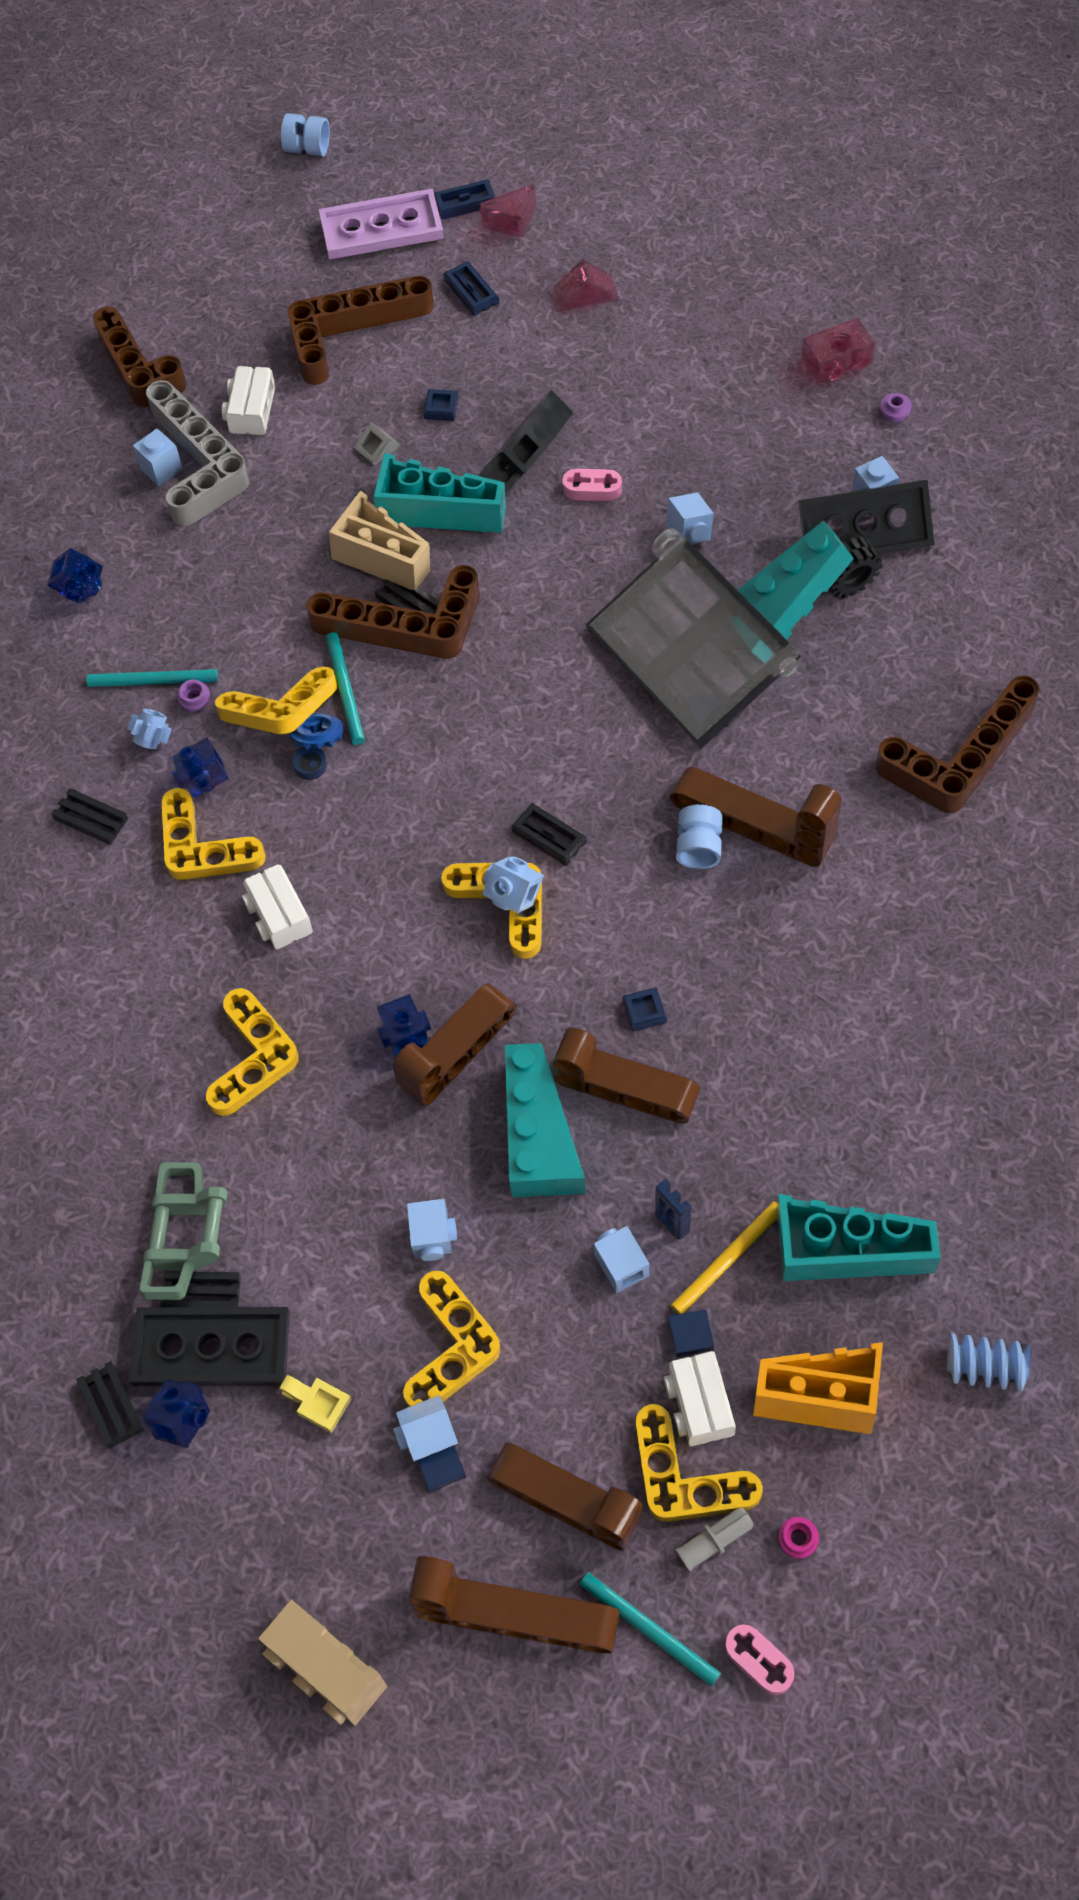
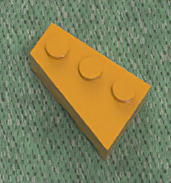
(822, 1389)

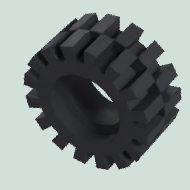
(859, 571)

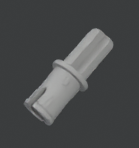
(715, 1538)

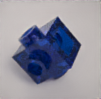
(75, 576)
(199, 768)
(402, 1024)
(177, 1413)

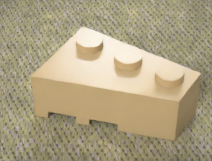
(378, 545)
(321, 1664)

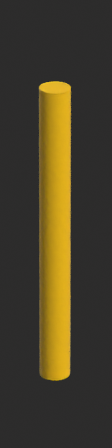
(725, 1259)

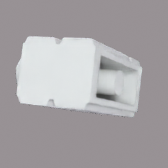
(249, 400)
(277, 907)
(700, 1399)

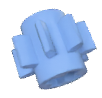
(149, 728)

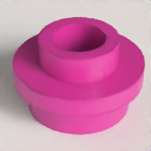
(802, 1525)

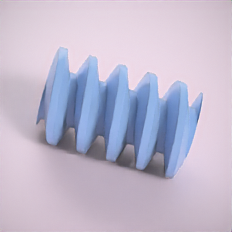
(988, 1362)

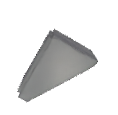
(375, 443)

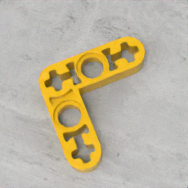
(281, 715)
(189, 848)
(516, 922)
(264, 1048)
(462, 1351)
(684, 1489)

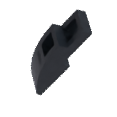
(528, 441)

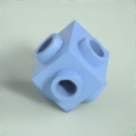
(512, 884)

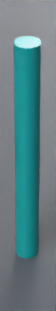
(151, 678)
(345, 688)
(650, 1629)

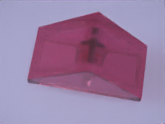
(510, 211)
(585, 287)

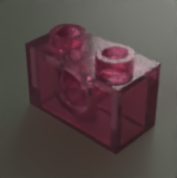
(838, 350)

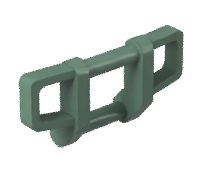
(203, 1202)

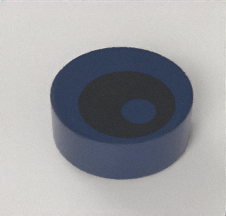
(309, 763)

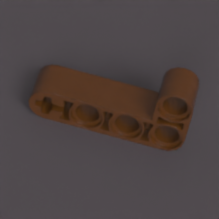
(129, 361)
(433, 1067)
(621, 1080)
(598, 1513)

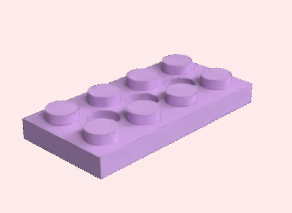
(388, 209)

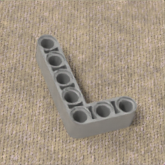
(223, 468)

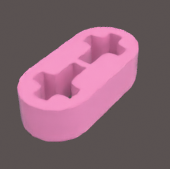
(592, 484)
(766, 1652)

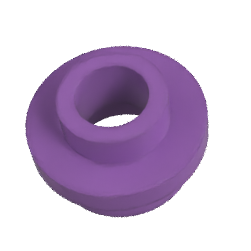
(895, 407)
(192, 688)

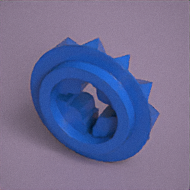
(310, 733)

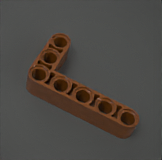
(351, 311)
(399, 627)
(972, 753)
(796, 834)
(445, 1599)

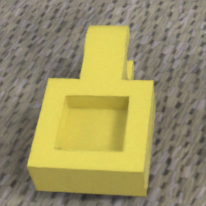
(319, 1404)

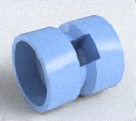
(304, 134)
(699, 836)

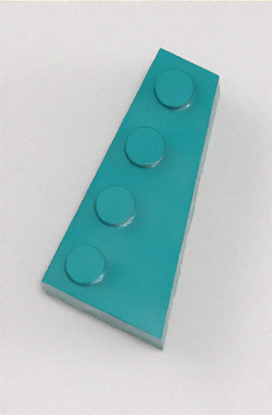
(439, 497)
(797, 578)
(538, 1135)
(852, 1243)

